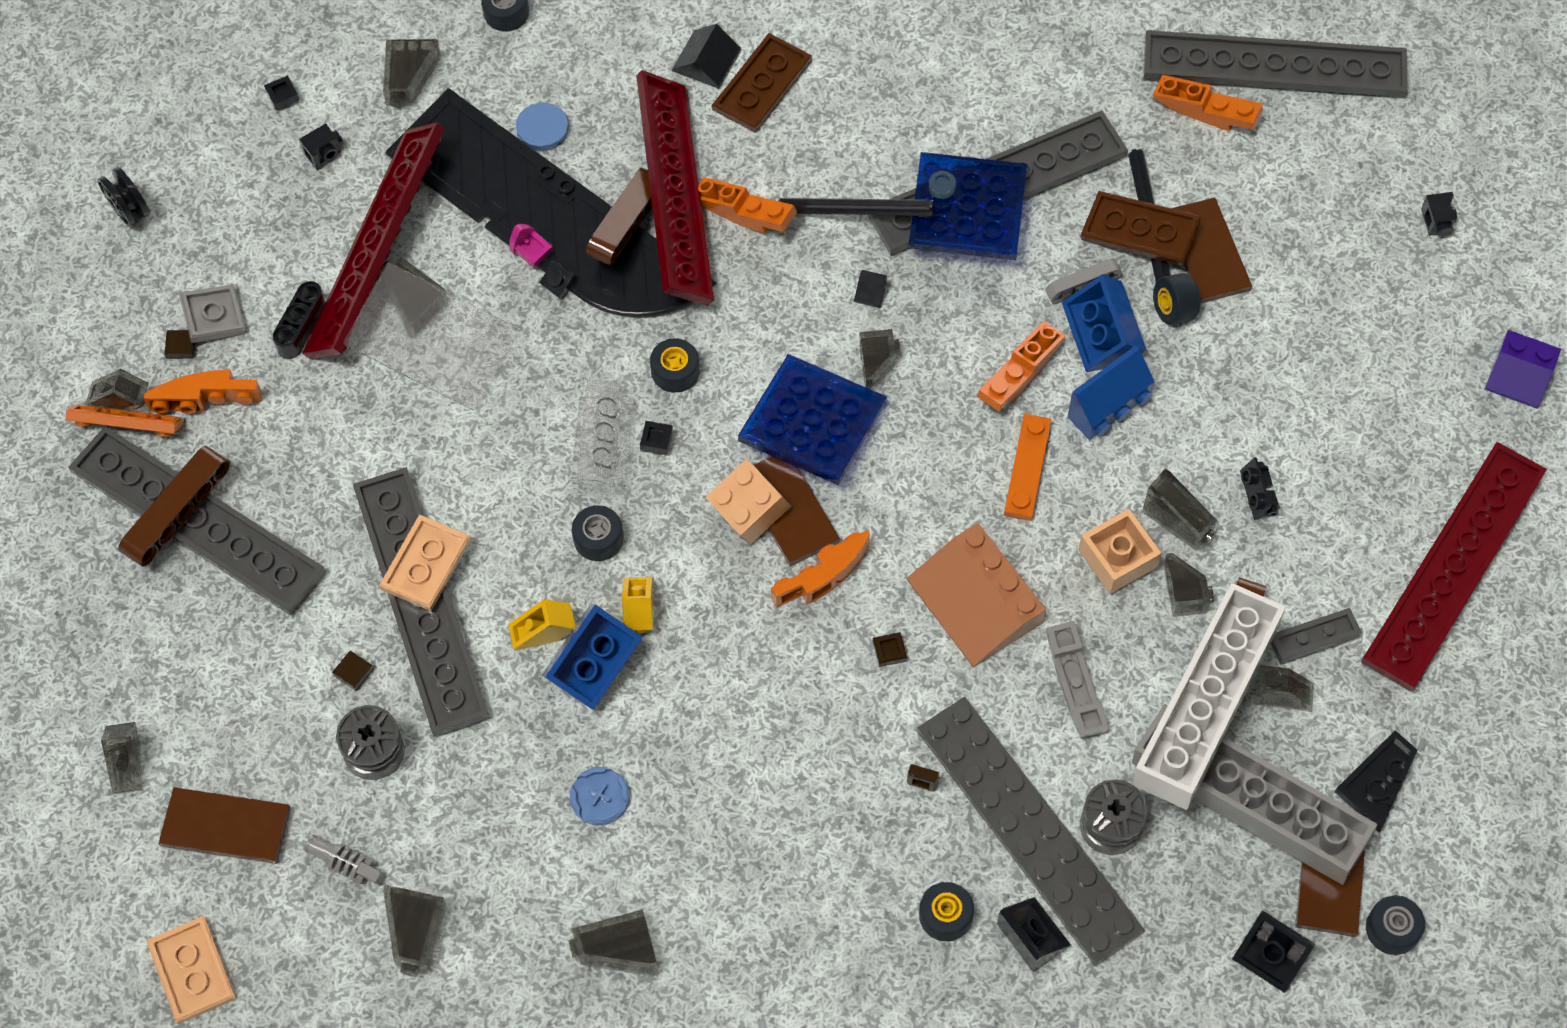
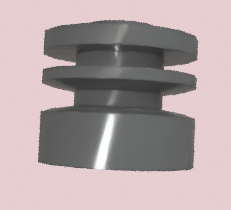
(379, 754)
(1108, 832)

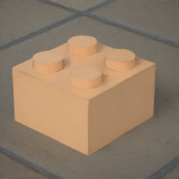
(748, 501)
(1119, 551)

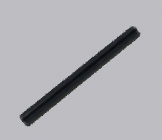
(1145, 194)
(861, 206)

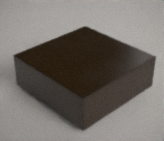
(178, 345)
(889, 649)
(353, 670)
(922, 777)

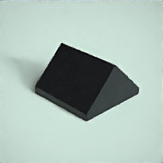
(707, 56)
(1032, 932)
(1273, 951)

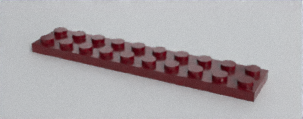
(674, 189)
(374, 240)
(1453, 566)

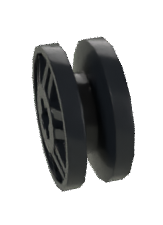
(123, 196)

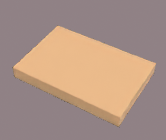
(425, 562)
(190, 970)

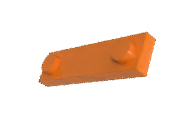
(86, 415)
(1027, 467)

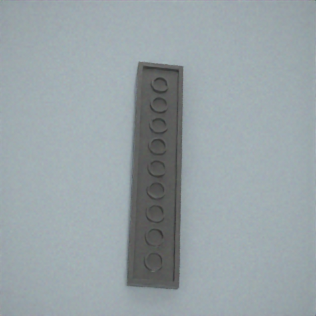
(1276, 63)
(1049, 161)
(212, 531)
(429, 637)
(1030, 831)

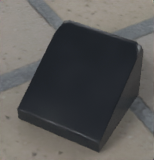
(870, 288)

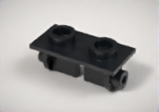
(1256, 479)

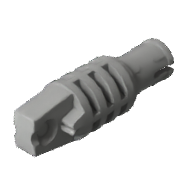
(344, 860)

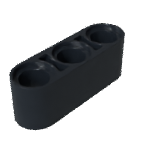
(297, 309)

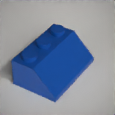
(1102, 322)
(1111, 394)
(592, 656)

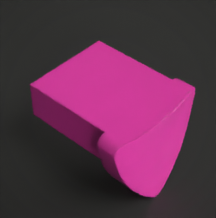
(529, 245)

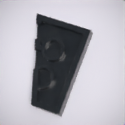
(1378, 779)

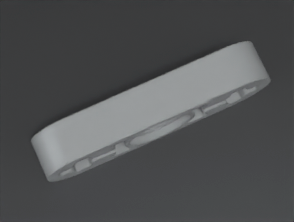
(1065, 287)

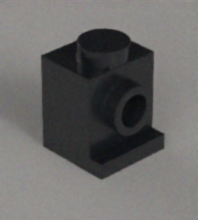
(321, 145)
(1439, 214)

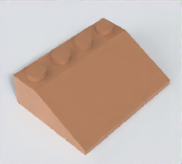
(977, 595)

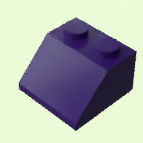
(1522, 369)

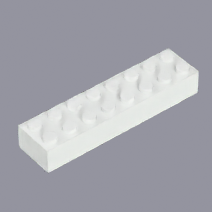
(1208, 696)

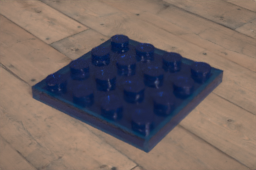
(981, 213)
(812, 419)

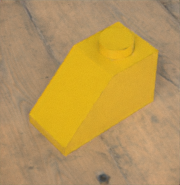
(638, 604)
(542, 624)

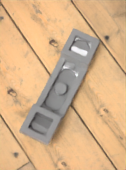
(1075, 679)

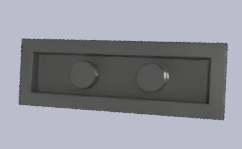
(1315, 635)

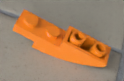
(1202, 104)
(746, 210)
(1022, 367)
(194, 390)
(832, 567)

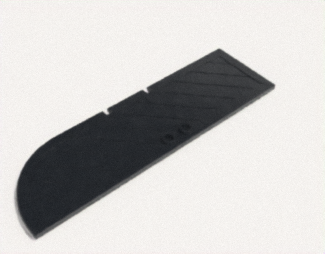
(510, 184)

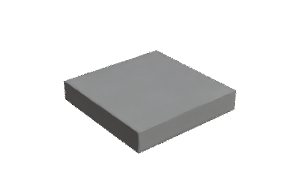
(212, 313)

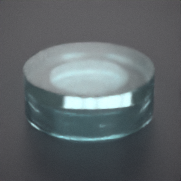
(942, 184)

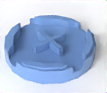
(542, 126)
(599, 796)

